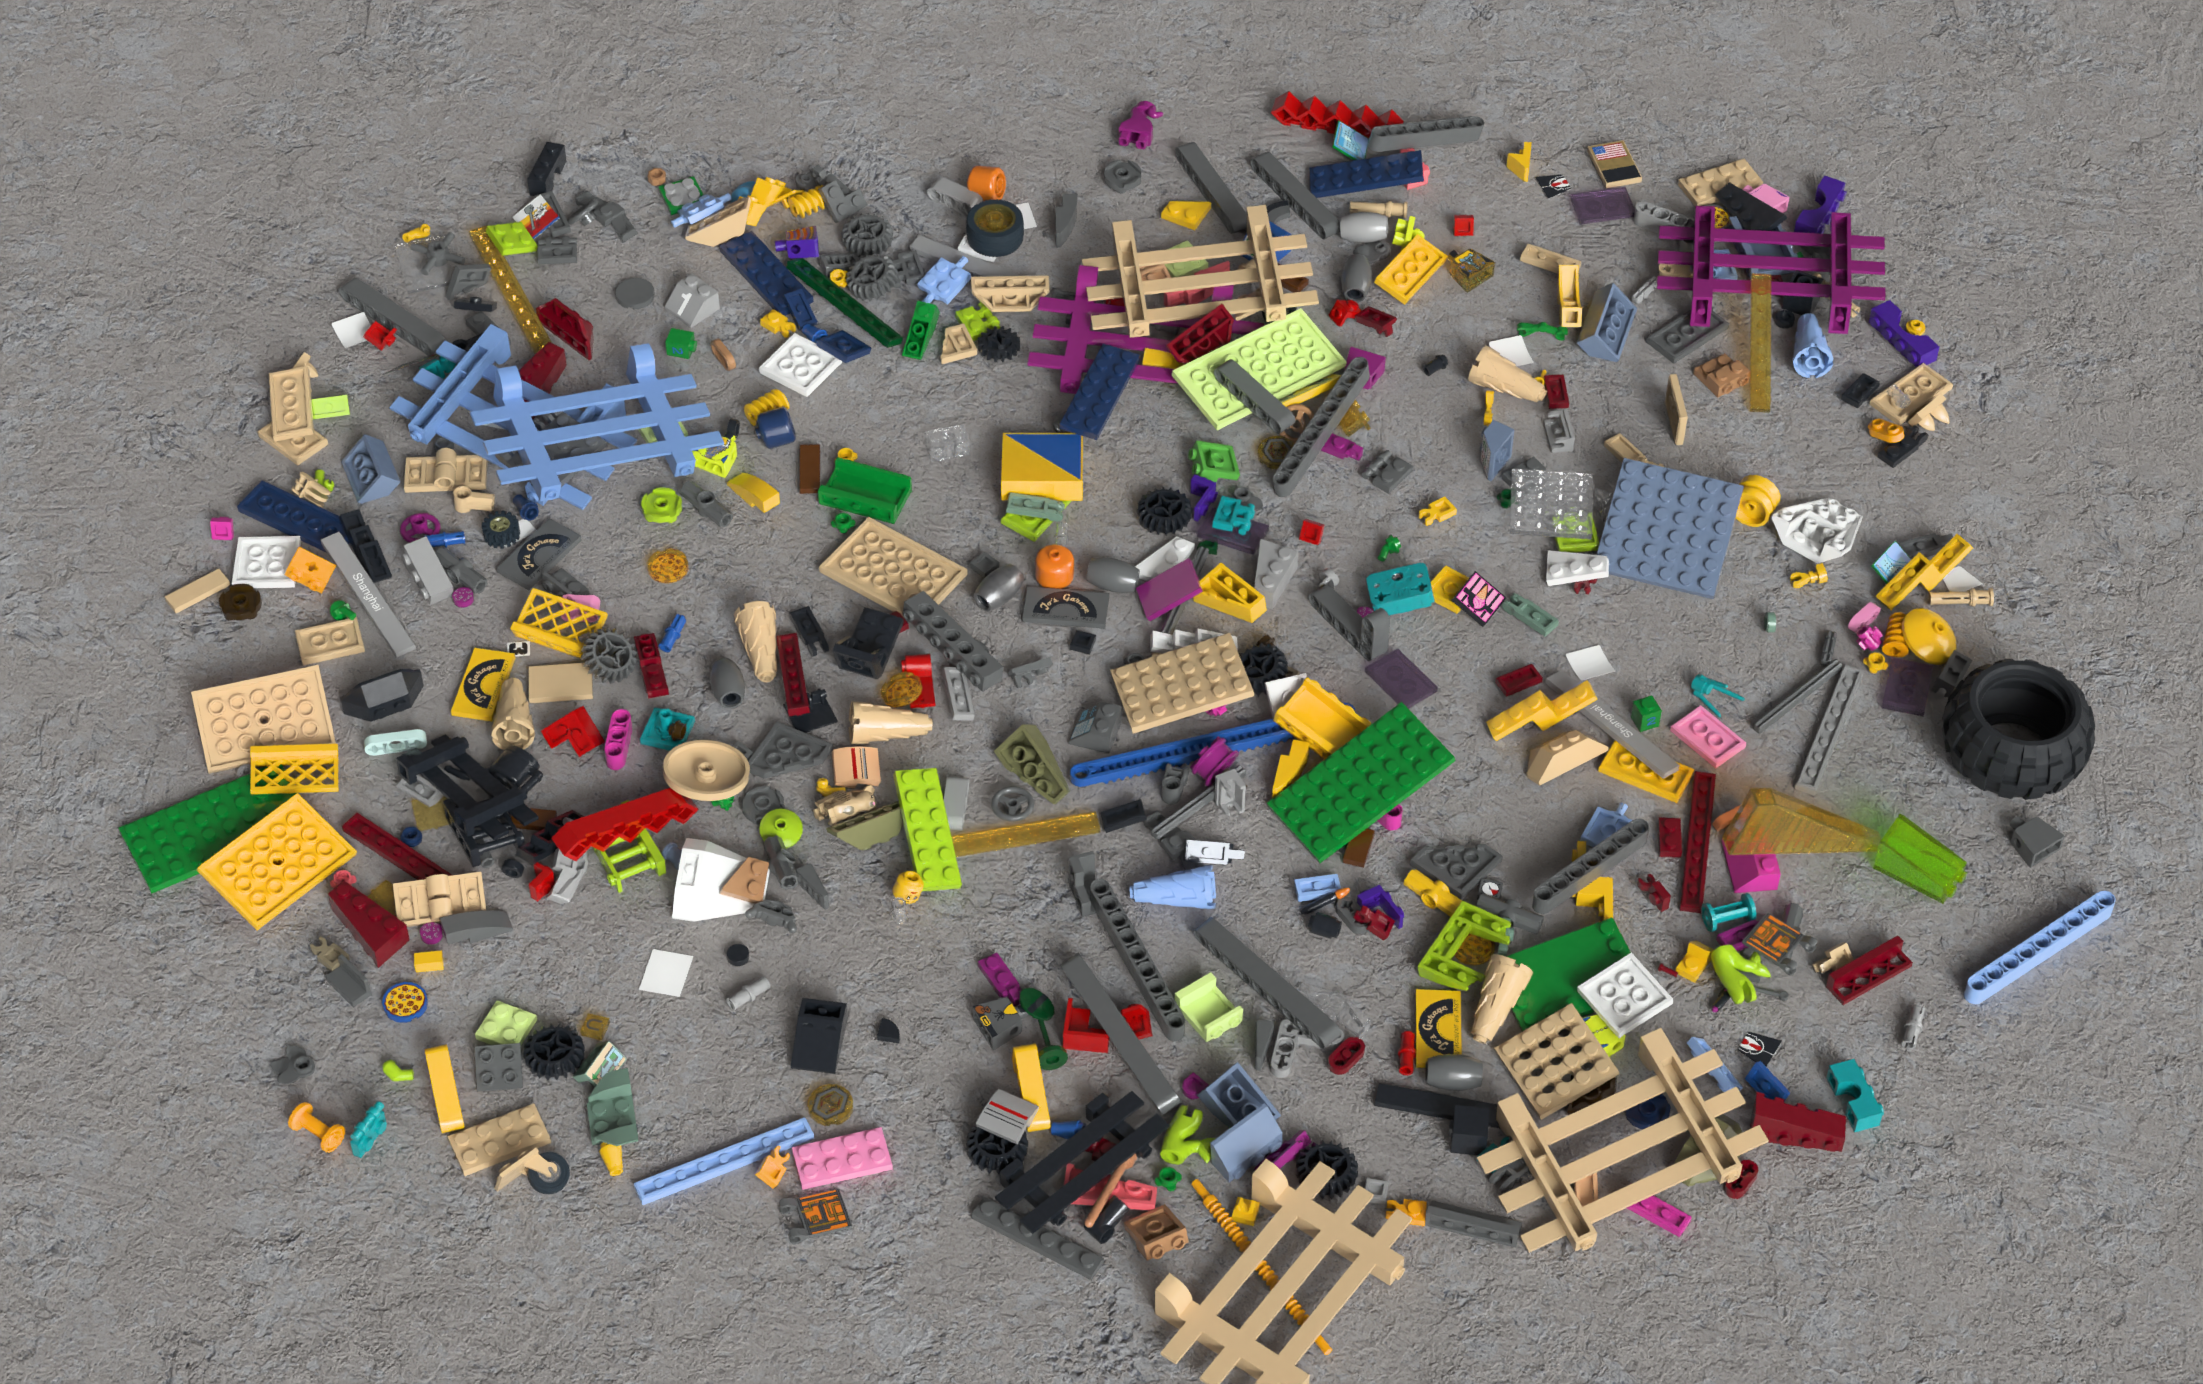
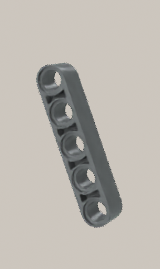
(1254, 396)

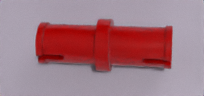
(1407, 1053)

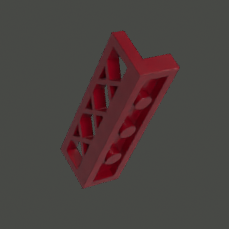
(1867, 963)

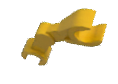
(1488, 404)

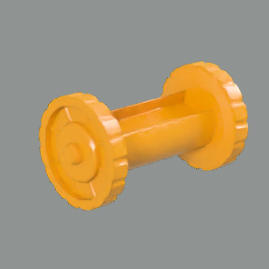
(303, 1117)

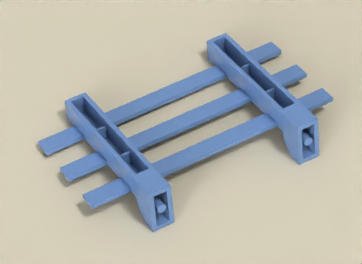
(643, 386)
(455, 391)

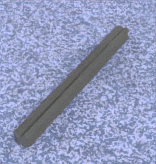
(1175, 613)
(1797, 696)
(1188, 809)

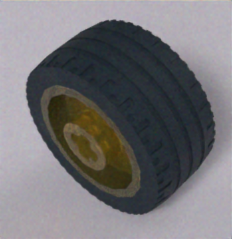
(995, 228)

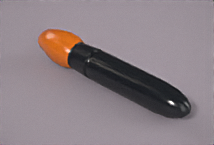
(1338, 894)

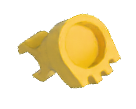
(1820, 575)

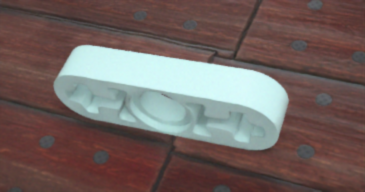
(408, 740)

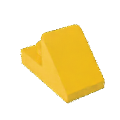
(1520, 162)
(1694, 961)

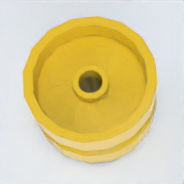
(1757, 501)

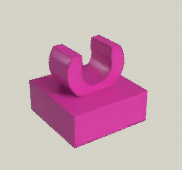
(222, 528)

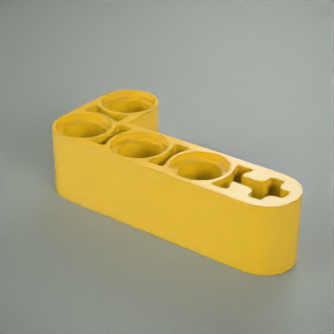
(1030, 1083)
(444, 1088)

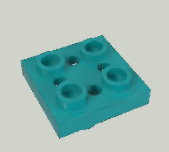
(661, 721)

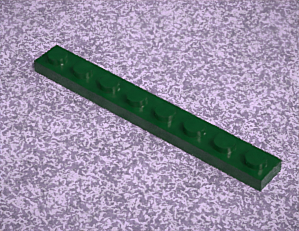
(844, 302)

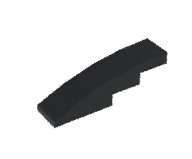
(365, 547)
(541, 842)

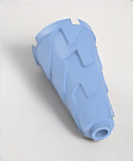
(1811, 350)
(1179, 889)

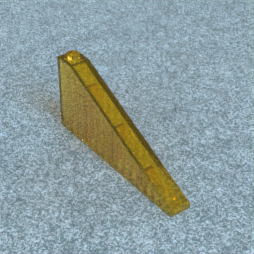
(1785, 825)

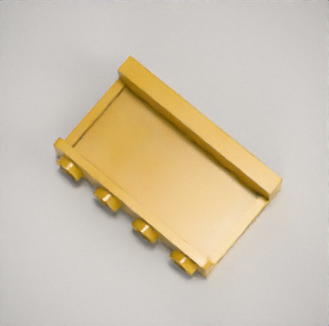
(1320, 719)

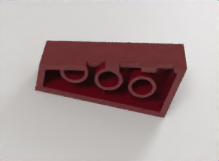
(369, 923)
(1798, 1125)

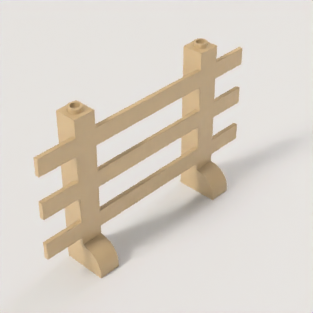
(1133, 289)
(1554, 1182)
(1329, 1232)

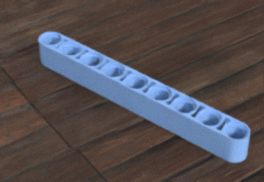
(2039, 947)

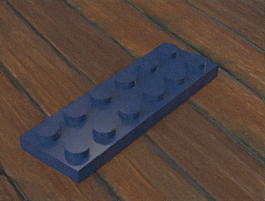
(1366, 174)
(762, 270)
(1099, 391)
(291, 514)

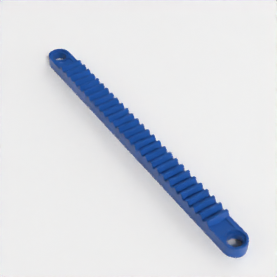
(1177, 753)

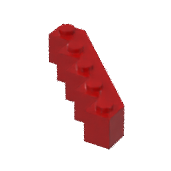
(1315, 115)
(623, 821)

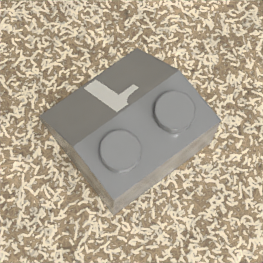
(692, 300)

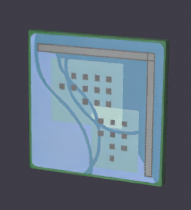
(1350, 142)
(1891, 562)

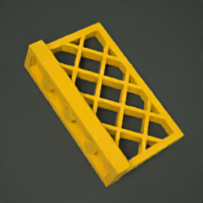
(550, 638)
(294, 756)

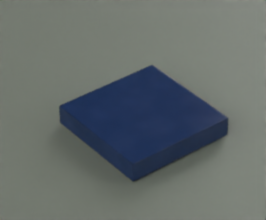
(843, 346)

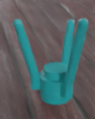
(1704, 685)

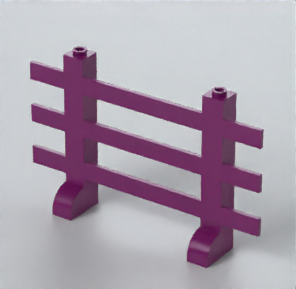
(1839, 265)
(1080, 334)

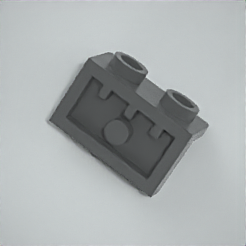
(563, 583)

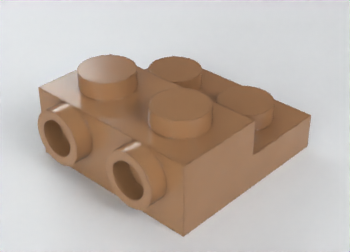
(1722, 375)
(1157, 1232)

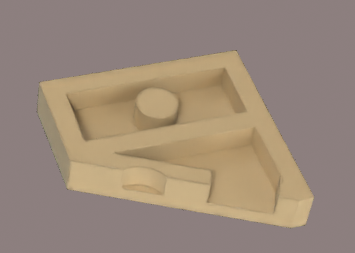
(957, 344)

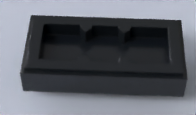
(475, 304)
(1860, 390)
(1123, 815)

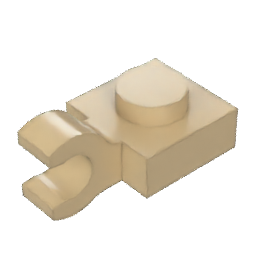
(1836, 958)

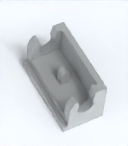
(1559, 431)
(1230, 791)

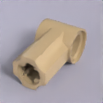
(466, 500)

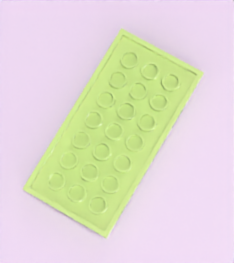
(1278, 356)

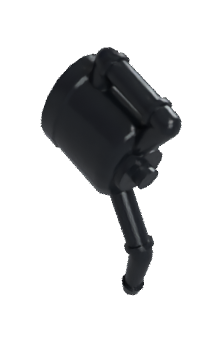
(510, 769)

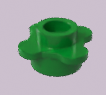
(843, 522)
(1168, 1173)

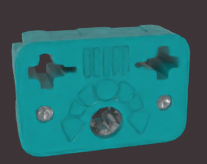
(1401, 589)

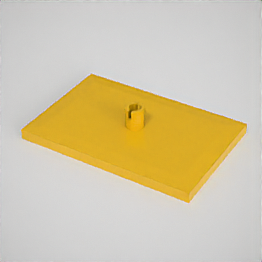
(277, 861)

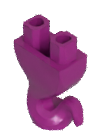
(1139, 128)

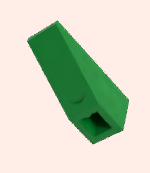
(921, 330)

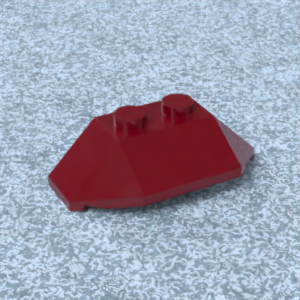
(567, 326)
(1203, 337)

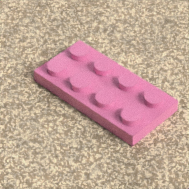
(842, 1158)

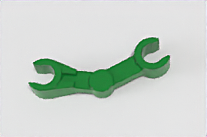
(1527, 328)

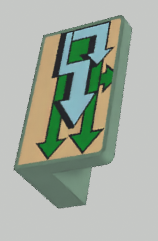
(601, 1060)

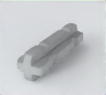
(1644, 290)

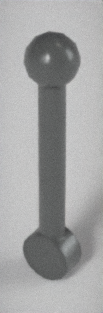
(1782, 995)

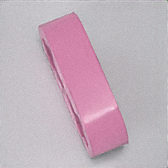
(1864, 617)

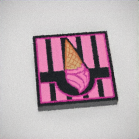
(1479, 599)

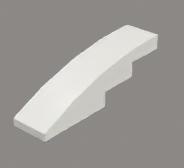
(1165, 642)

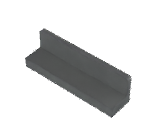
(1473, 1223)

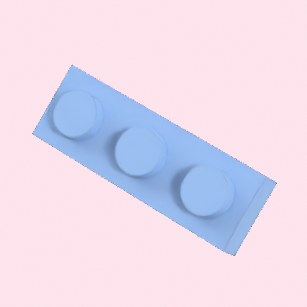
(1724, 1077)

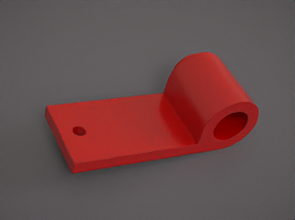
(921, 666)

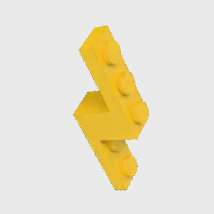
(1924, 572)
(1541, 710)
(1597, 893)

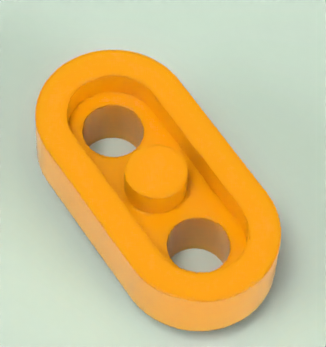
(1886, 431)

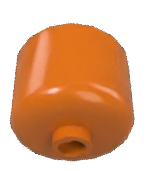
(987, 182)
(1054, 566)

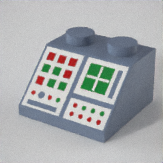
(1496, 448)

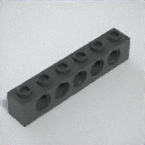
(952, 641)

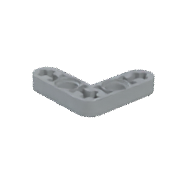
(1291, 1039)

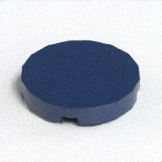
(1649, 1112)

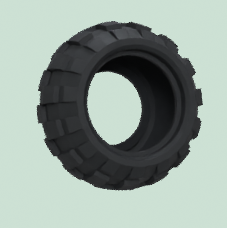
(2024, 696)

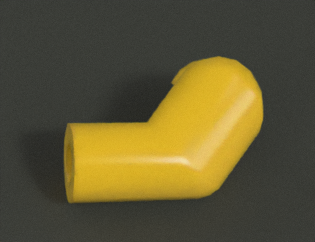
(417, 233)
(825, 789)

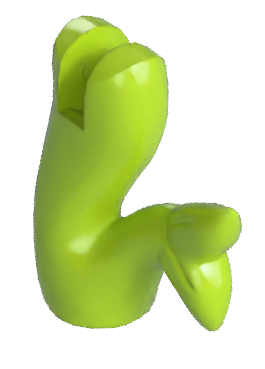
(1726, 961)
(1174, 1148)

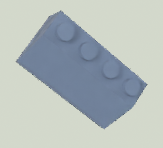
(1607, 324)

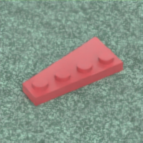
(1132, 1193)

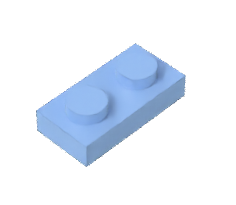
(1316, 887)

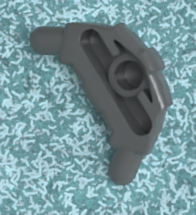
(774, 914)

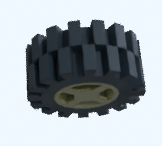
(500, 529)

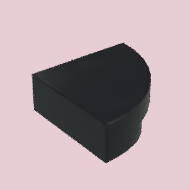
(888, 1031)

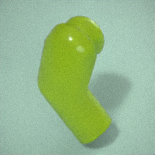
(320, 475)
(395, 1073)

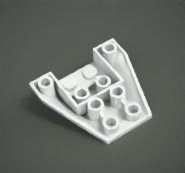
(1818, 528)
(701, 876)

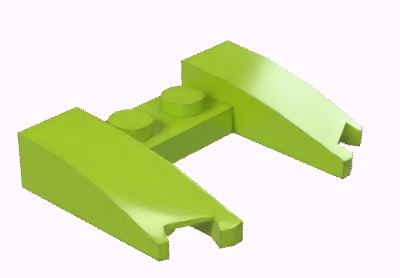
(1466, 920)

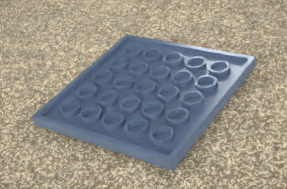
(1669, 527)

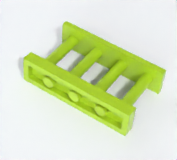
(645, 846)

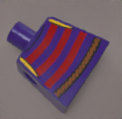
(800, 243)

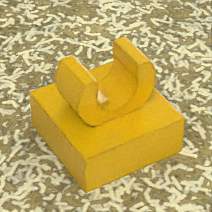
(1245, 1211)

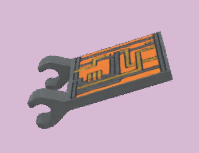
(1776, 942)
(819, 1214)

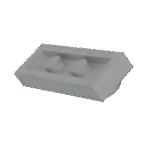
(958, 694)

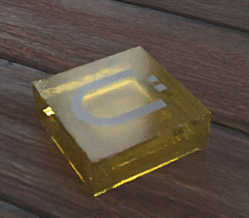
(595, 1026)

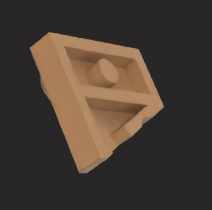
(748, 881)

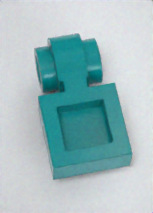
(438, 366)

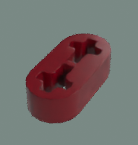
(1745, 1181)

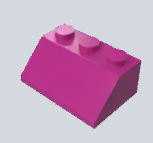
(1752, 871)

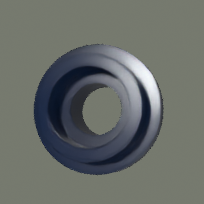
(414, 834)

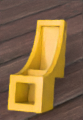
(762, 195)
(1568, 296)

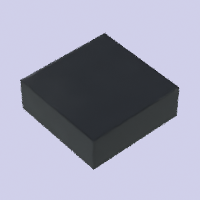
(1083, 642)

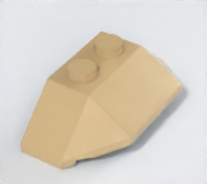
(721, 225)
(1010, 292)
(1562, 755)

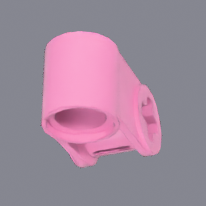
(588, 600)

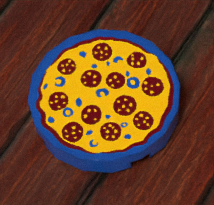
(405, 1002)

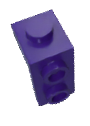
(1207, 491)
(1378, 897)

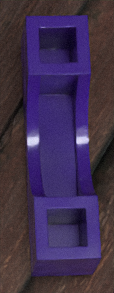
(1828, 195)
(1915, 348)

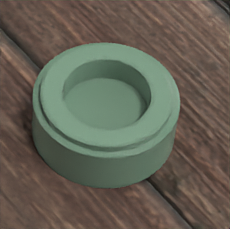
(1770, 622)

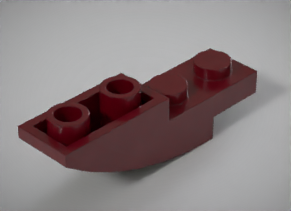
(651, 665)

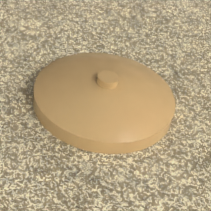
(706, 770)

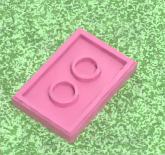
(1708, 736)

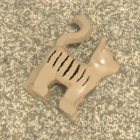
(845, 805)

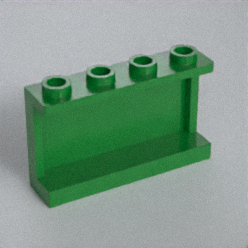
(866, 490)

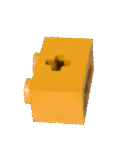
(310, 570)

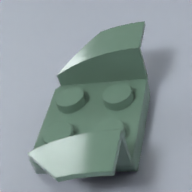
(612, 1110)

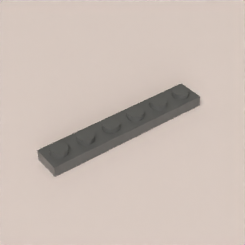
(1042, 1241)

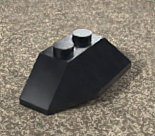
(383, 695)

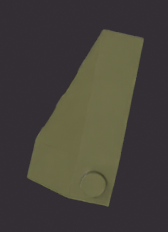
(1032, 760)

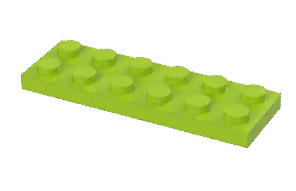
(927, 828)

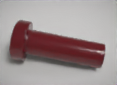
(1665, 969)

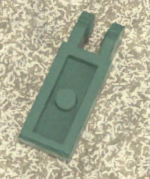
(1035, 506)
(1530, 614)

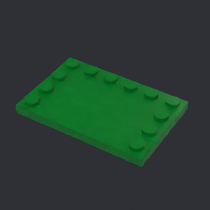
(1562, 967)

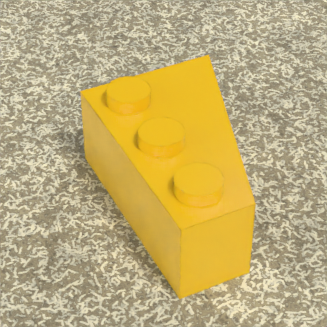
(1230, 594)

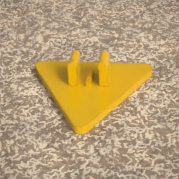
(784, 198)

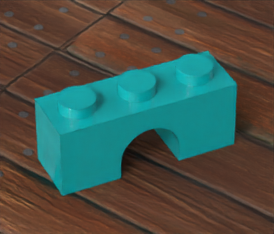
(1850, 1079)

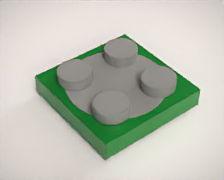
(680, 193)

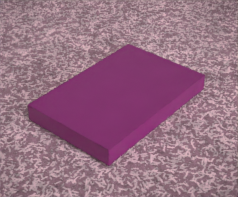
(1169, 589)

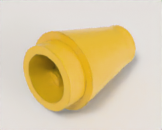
(612, 1158)

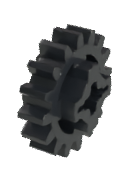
(999, 344)

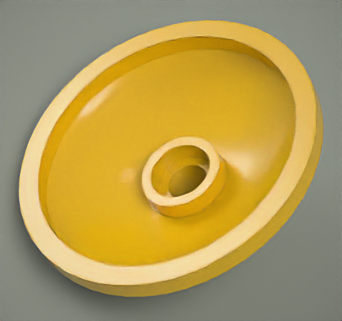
(1928, 636)

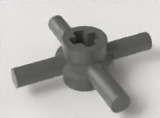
(437, 253)

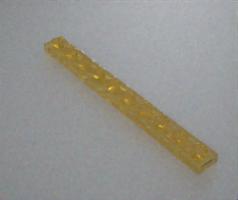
(510, 290)

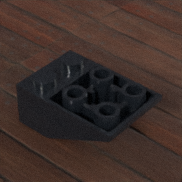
(819, 1035)

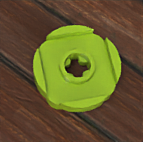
(667, 513)

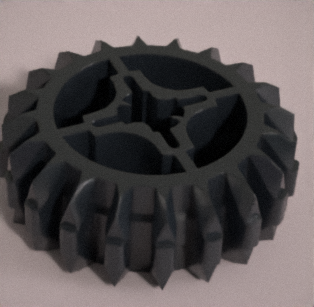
(1164, 511)
(1263, 665)
(552, 1046)
(989, 1154)
(1333, 1157)

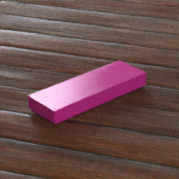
(1662, 1214)

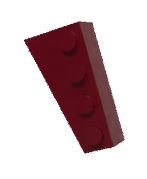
(544, 368)

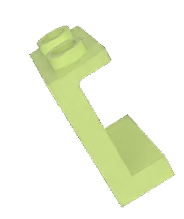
(1208, 1008)

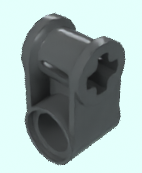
(1173, 783)

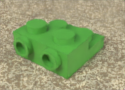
(1213, 461)

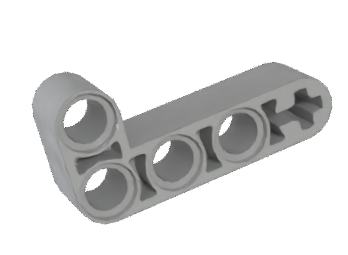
(1653, 216)

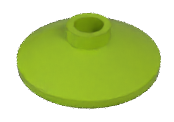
(789, 833)

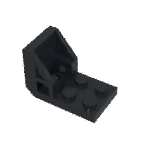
(870, 645)

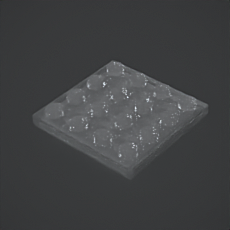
(1551, 504)

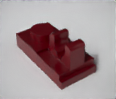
(1376, 319)

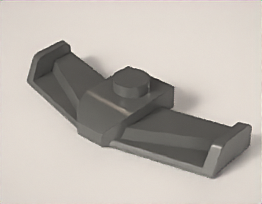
(609, 214)
(1173, 841)

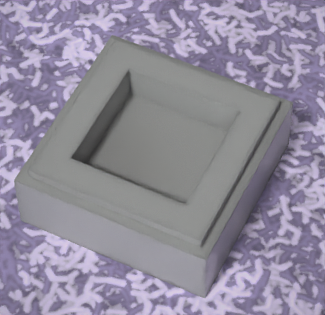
(1379, 1189)

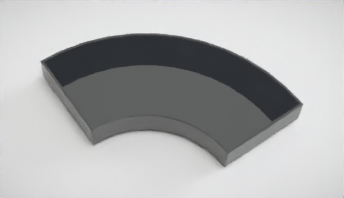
(1278, 211)

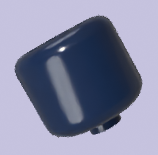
(775, 428)

